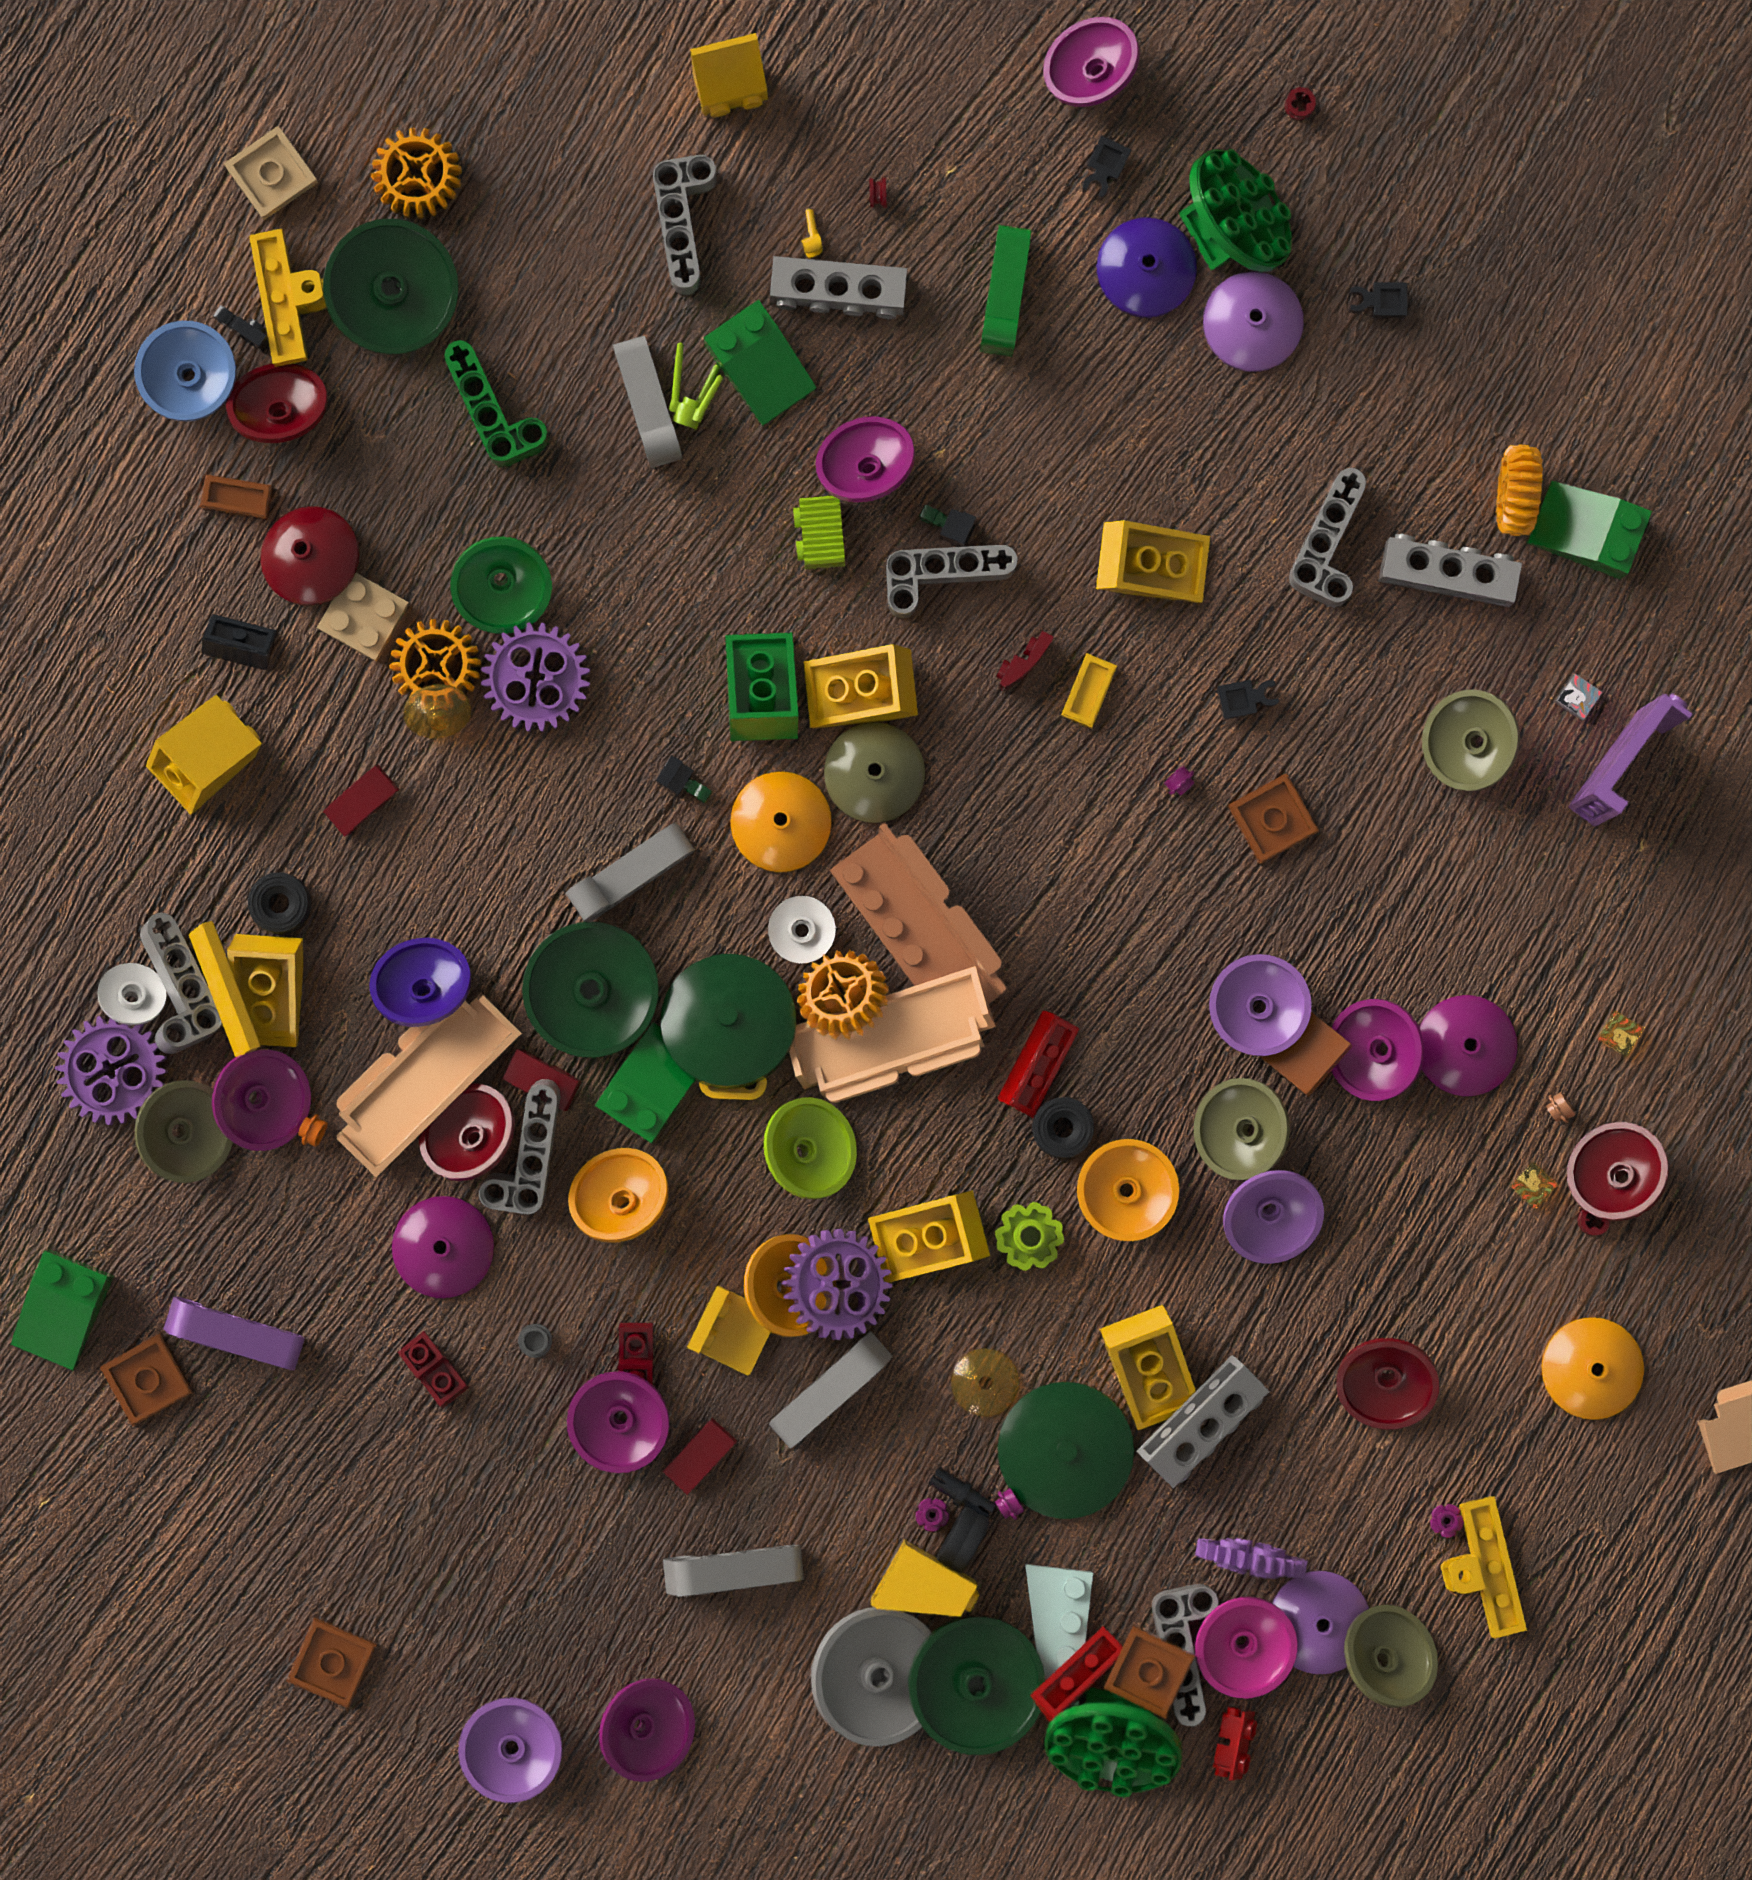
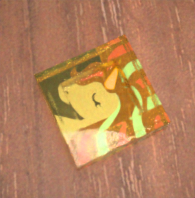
(1620, 1033)
(1533, 1185)

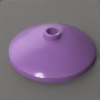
(1248, 343)
(1264, 980)
(1281, 1229)
(1316, 1598)
(505, 1774)

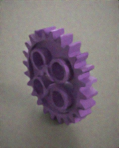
(505, 673)
(98, 1042)
(866, 1285)
(1261, 1559)

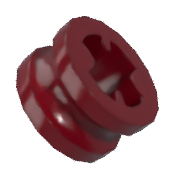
(1294, 113)
(877, 192)
(1593, 1230)

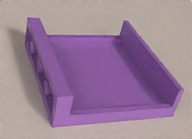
(1595, 799)

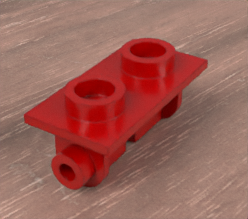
(1234, 1757)

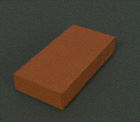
(236, 497)

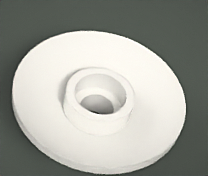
(799, 911)
(133, 981)

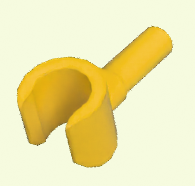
(812, 244)

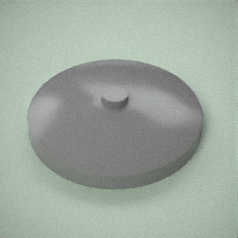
(864, 1675)

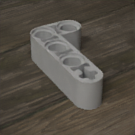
(681, 226)
(647, 402)
(1332, 534)
(951, 573)
(630, 873)
(173, 980)
(529, 1146)
(831, 1390)
(732, 1570)
(1179, 1623)

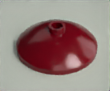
(277, 403)
(325, 566)
(449, 1140)
(1607, 1155)
(1384, 1398)

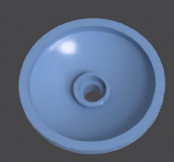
(173, 352)

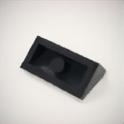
(238, 642)

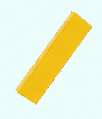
(224, 989)

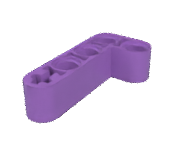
(233, 1334)

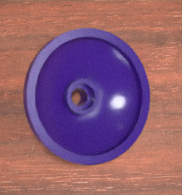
(1144, 289)
(416, 969)

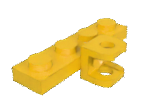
(284, 296)
(1486, 1568)

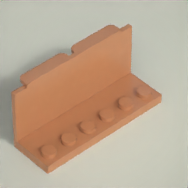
(906, 910)

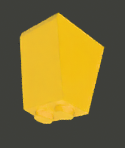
(203, 753)
(923, 1585)

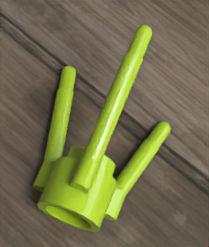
(690, 411)

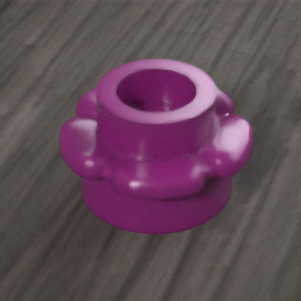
(1180, 781)
(1009, 1504)
(927, 1506)
(1438, 1516)

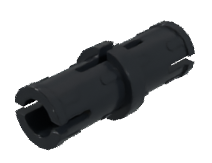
(961, 1492)

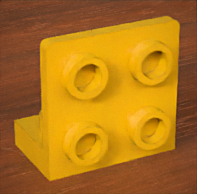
(729, 1332)

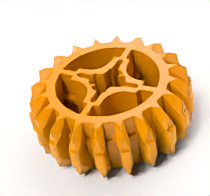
(427, 163)
(1519, 490)
(447, 654)
(818, 1003)

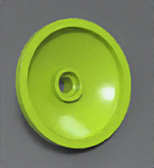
(825, 1143)

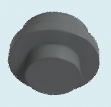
(535, 1340)

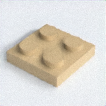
(270, 173)
(364, 617)

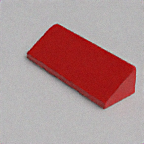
(1038, 1063)
(1077, 1674)

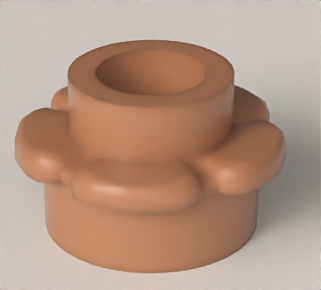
(1560, 1108)

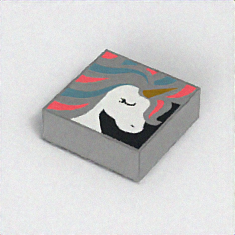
(1578, 697)

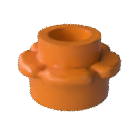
(312, 1130)

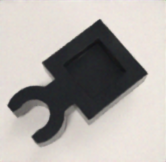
(1106, 164)
(1386, 299)
(249, 331)
(1240, 699)

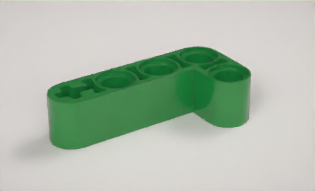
(1005, 291)
(487, 402)

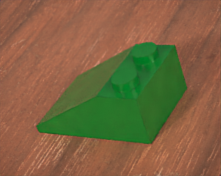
(759, 363)
(1590, 528)
(761, 687)
(646, 1087)
(60, 1308)

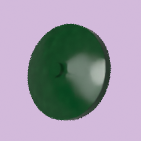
(390, 286)
(590, 989)
(728, 1021)
(1065, 1450)
(975, 1685)

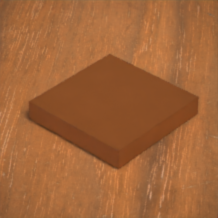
(1273, 818)
(1310, 1057)
(146, 1379)
(331, 1662)
(1149, 1671)

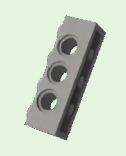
(789, 271)
(1397, 570)
(1185, 1423)

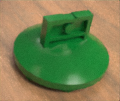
(1234, 213)
(1113, 1742)

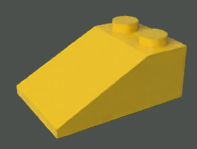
(729, 75)
(1152, 561)
(861, 687)
(270, 984)
(929, 1236)
(1149, 1365)

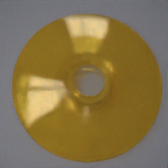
(437, 711)
(974, 1367)

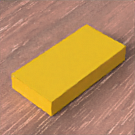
(1089, 690)

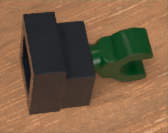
(956, 527)
(676, 777)

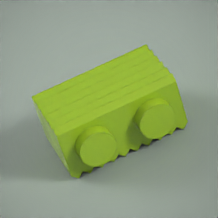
(821, 532)

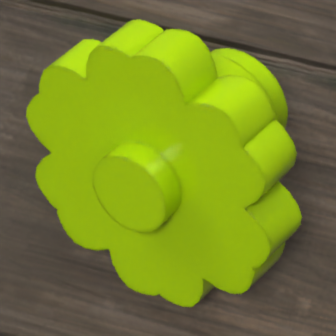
(1029, 1236)

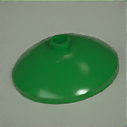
(501, 604)

